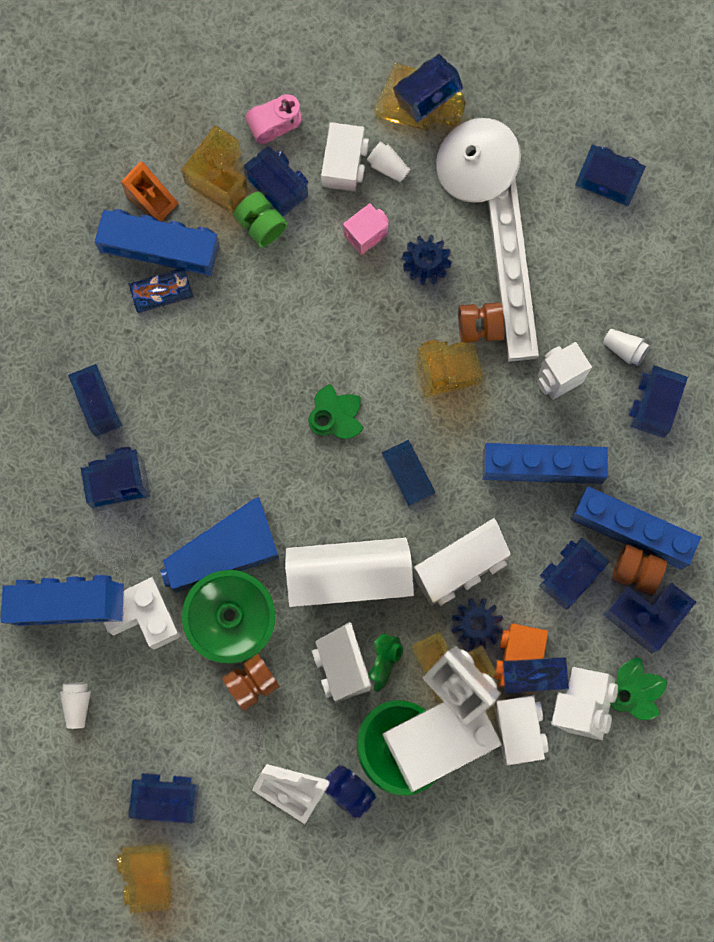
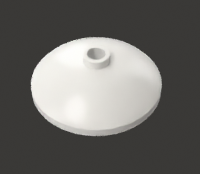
(488, 170)

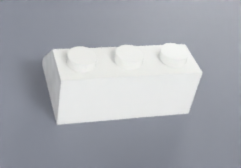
(462, 563)

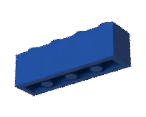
(157, 241)
(545, 463)
(635, 528)
(62, 602)

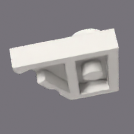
(290, 790)

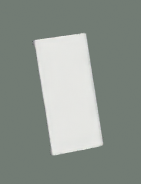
(349, 572)

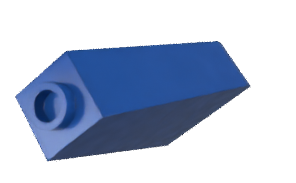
(232, 544)

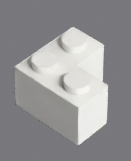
(148, 608)
(586, 704)

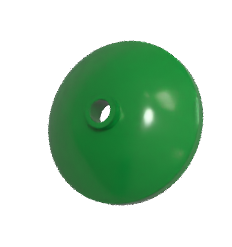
(225, 639)
(374, 752)

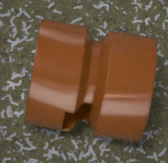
(491, 322)
(640, 570)
(250, 682)

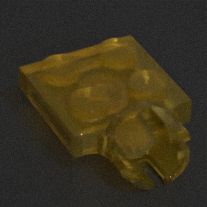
(389, 108)

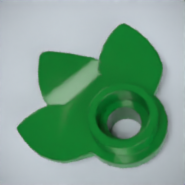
(338, 410)
(388, 652)
(641, 690)

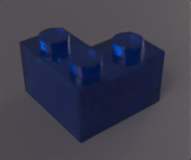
(116, 479)
(653, 622)

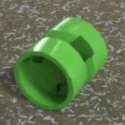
(256, 215)

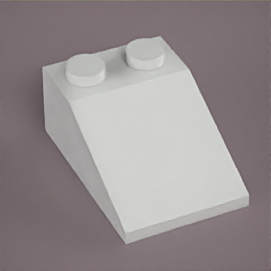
(342, 664)
(462, 685)
(438, 744)

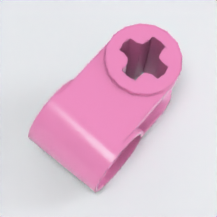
(272, 120)

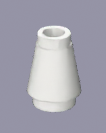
(388, 162)
(626, 346)
(75, 703)

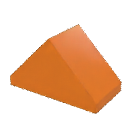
(148, 192)

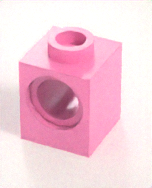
(366, 228)

